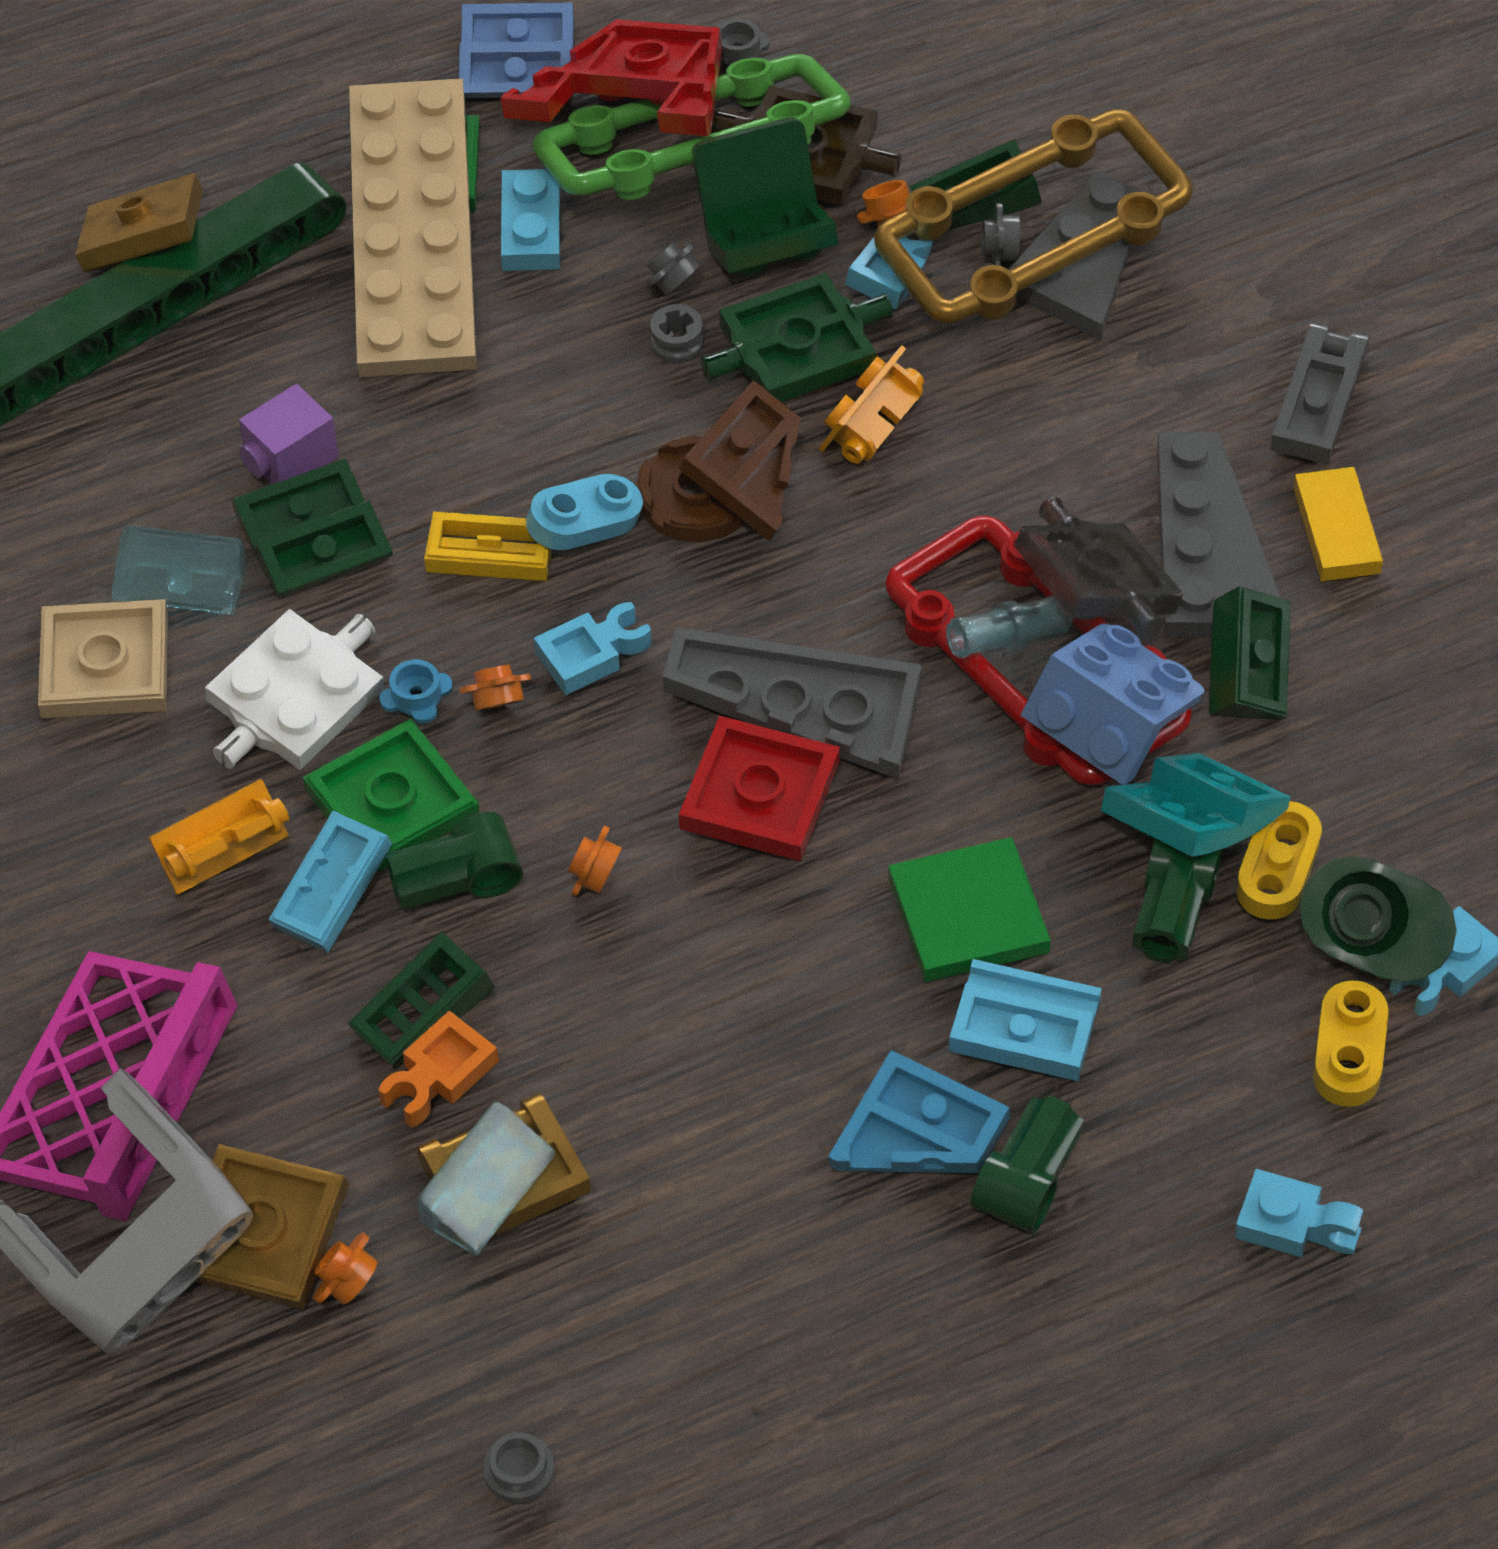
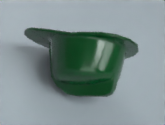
(1378, 919)

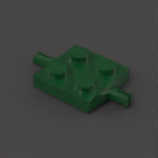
(797, 337)

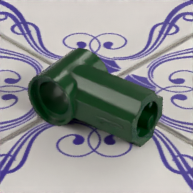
(472, 858)
(1173, 901)
(1024, 1176)

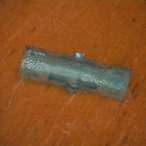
(1007, 626)

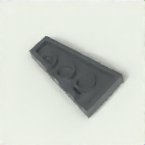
(1204, 530)
(801, 691)

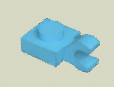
(1288, 1214)

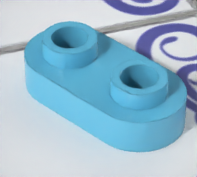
(594, 510)

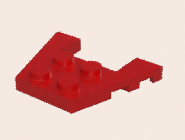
(635, 60)

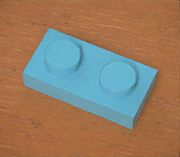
(530, 220)

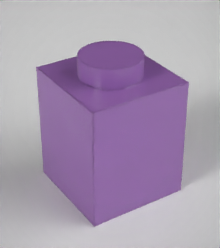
(287, 436)

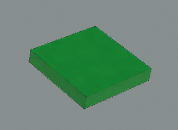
(394, 787)
(968, 908)

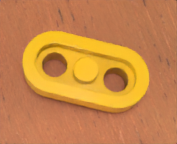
(1278, 865)
(1350, 1038)

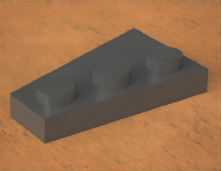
(1088, 287)

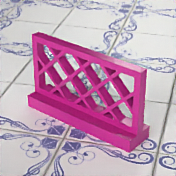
(168, 1074)

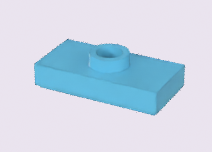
(330, 881)

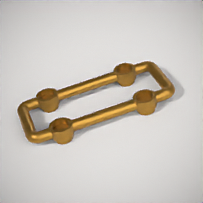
(995, 287)

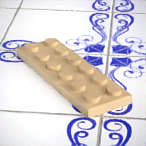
(411, 228)

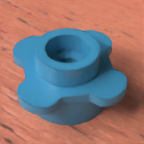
(416, 677)

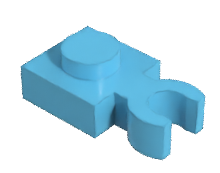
(873, 276)
(588, 651)
(1469, 962)

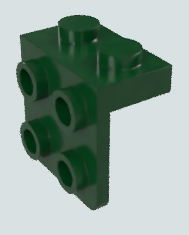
(760, 197)

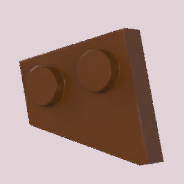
(748, 458)

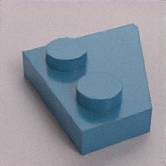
(919, 1124)

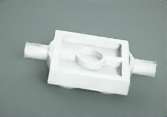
(294, 689)

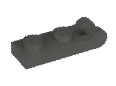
(1319, 393)

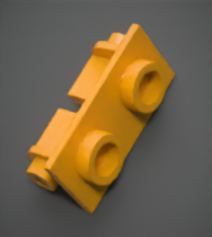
(858, 424)
(220, 836)

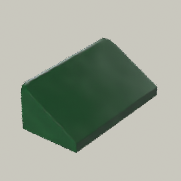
(1250, 655)

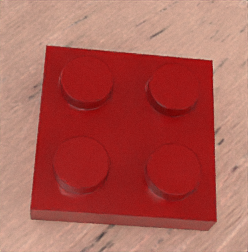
(759, 788)

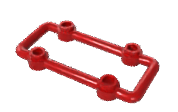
(931, 611)

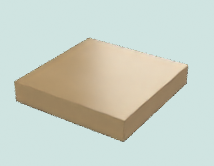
(103, 658)

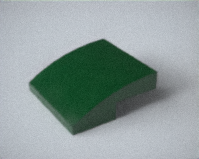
(311, 528)

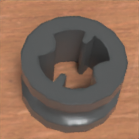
(679, 348)

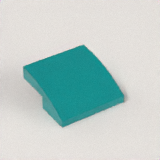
(1195, 804)

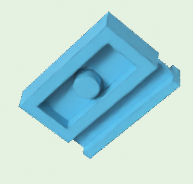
(1025, 1020)

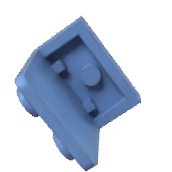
(1110, 699)

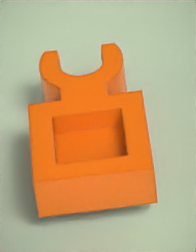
(441, 1062)

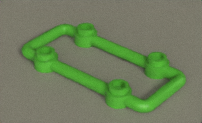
(635, 169)

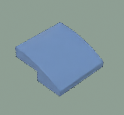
(511, 43)

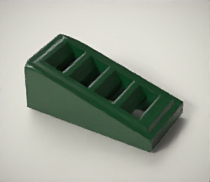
(1013, 197)
(423, 970)

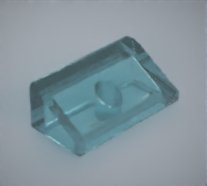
(179, 567)
(483, 1179)

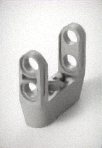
(156, 1253)

